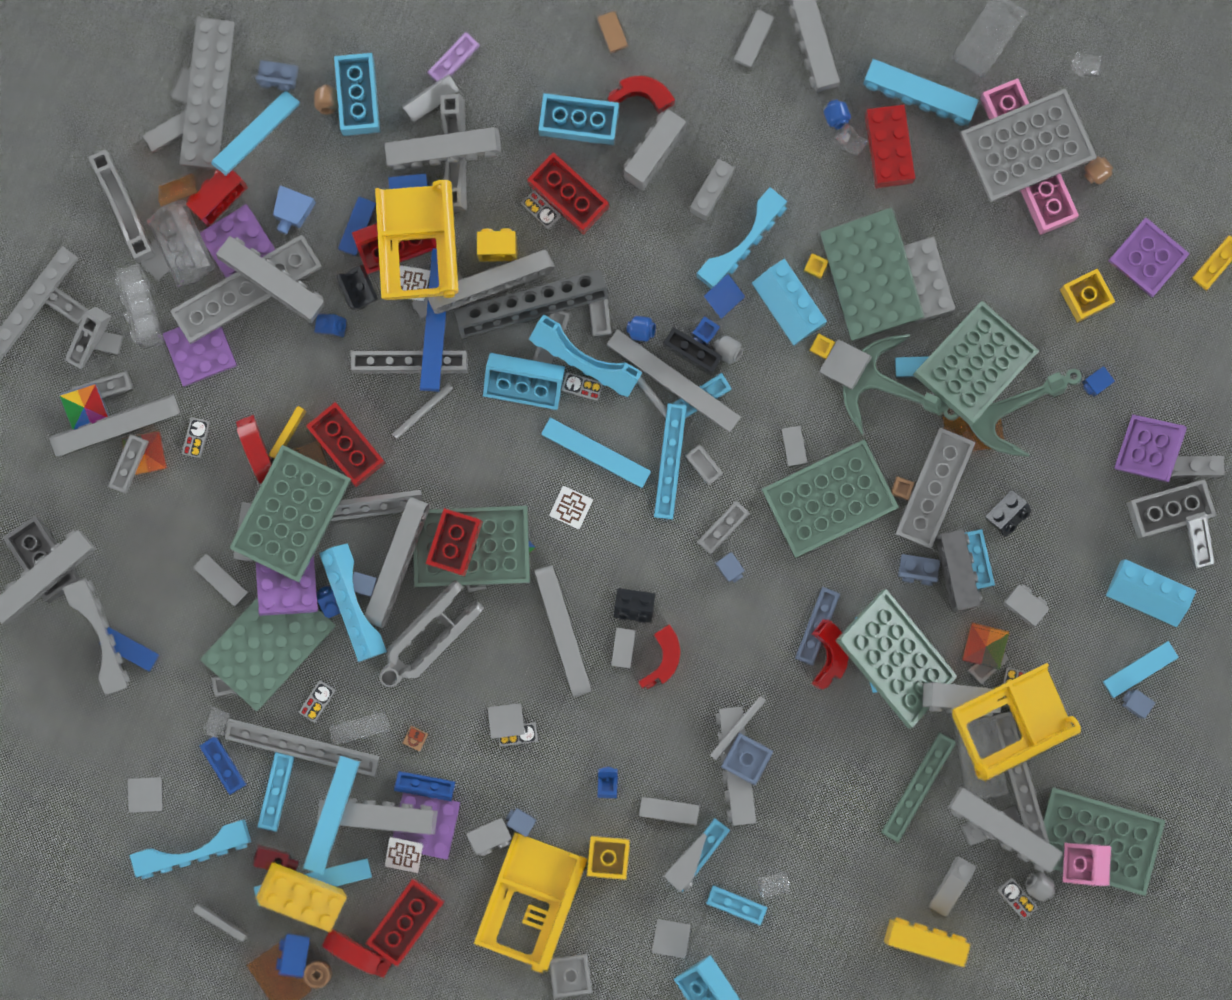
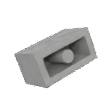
(1026, 605)
(490, 836)

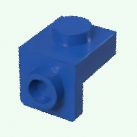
(330, 325)
(705, 331)
(327, 601)
(607, 782)

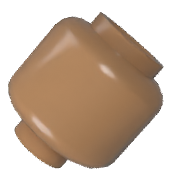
(326, 99)
(1098, 170)

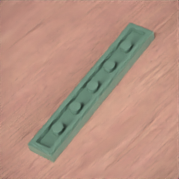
(918, 787)

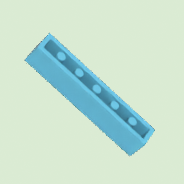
(920, 92)

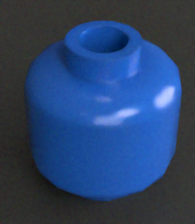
(837, 114)
(641, 328)

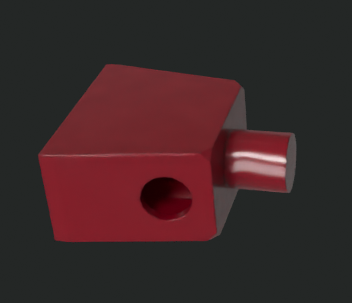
(265, 856)

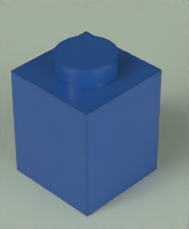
(1097, 382)

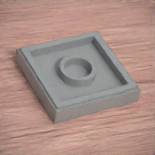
(845, 364)
(570, 975)

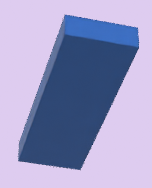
(359, 219)
(133, 651)
(223, 765)
(424, 786)

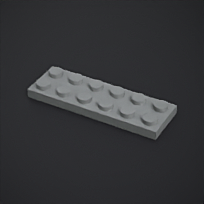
(935, 488)

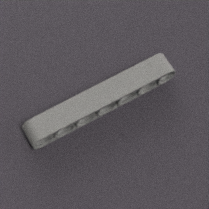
(495, 280)
(114, 425)
(397, 562)
(562, 631)

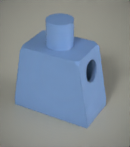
(291, 209)

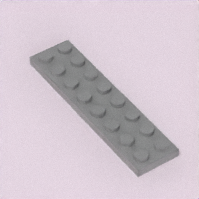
(207, 92)
(238, 295)

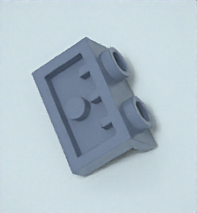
(277, 75)
(919, 569)

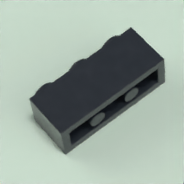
(692, 351)

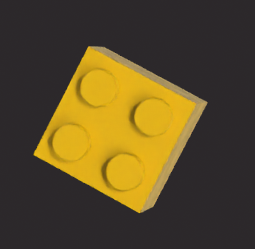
(496, 245)
(1087, 295)
(608, 857)

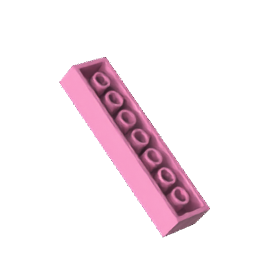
(1047, 200)

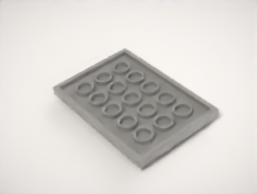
(1028, 145)

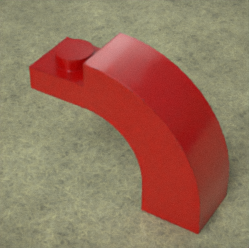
(643, 87)
(254, 447)
(671, 655)
(836, 659)
(356, 954)

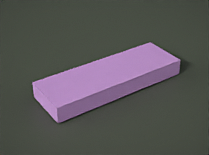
(454, 57)

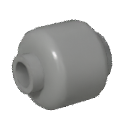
(728, 348)
(1040, 886)

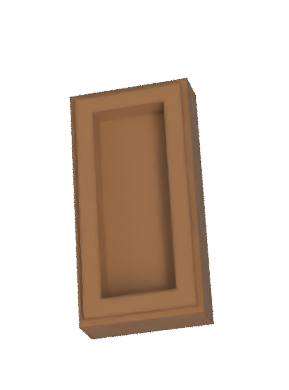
(612, 32)

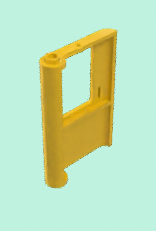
(410, 216)
(1036, 713)
(541, 874)

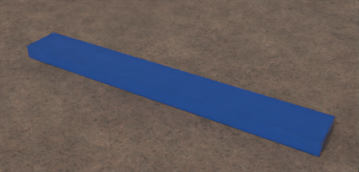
(433, 338)

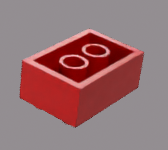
(216, 196)
(454, 542)

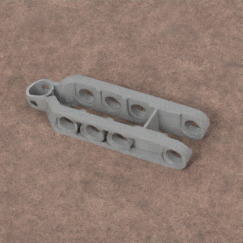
(396, 669)

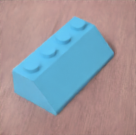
(789, 302)
(523, 381)
(1150, 593)
(705, 982)

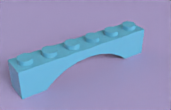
(768, 208)
(617, 376)
(339, 570)
(152, 860)

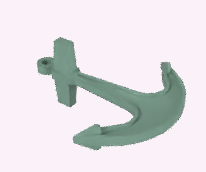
(873, 379)
(985, 425)

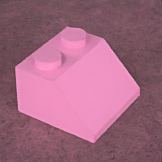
(1086, 864)

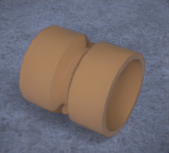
(318, 974)

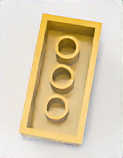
(301, 897)
(928, 943)

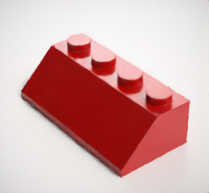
(367, 245)

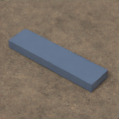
(823, 610)

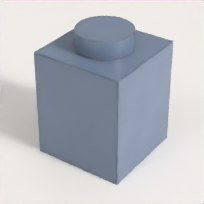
(730, 568)
(364, 584)
(1137, 703)
(520, 821)

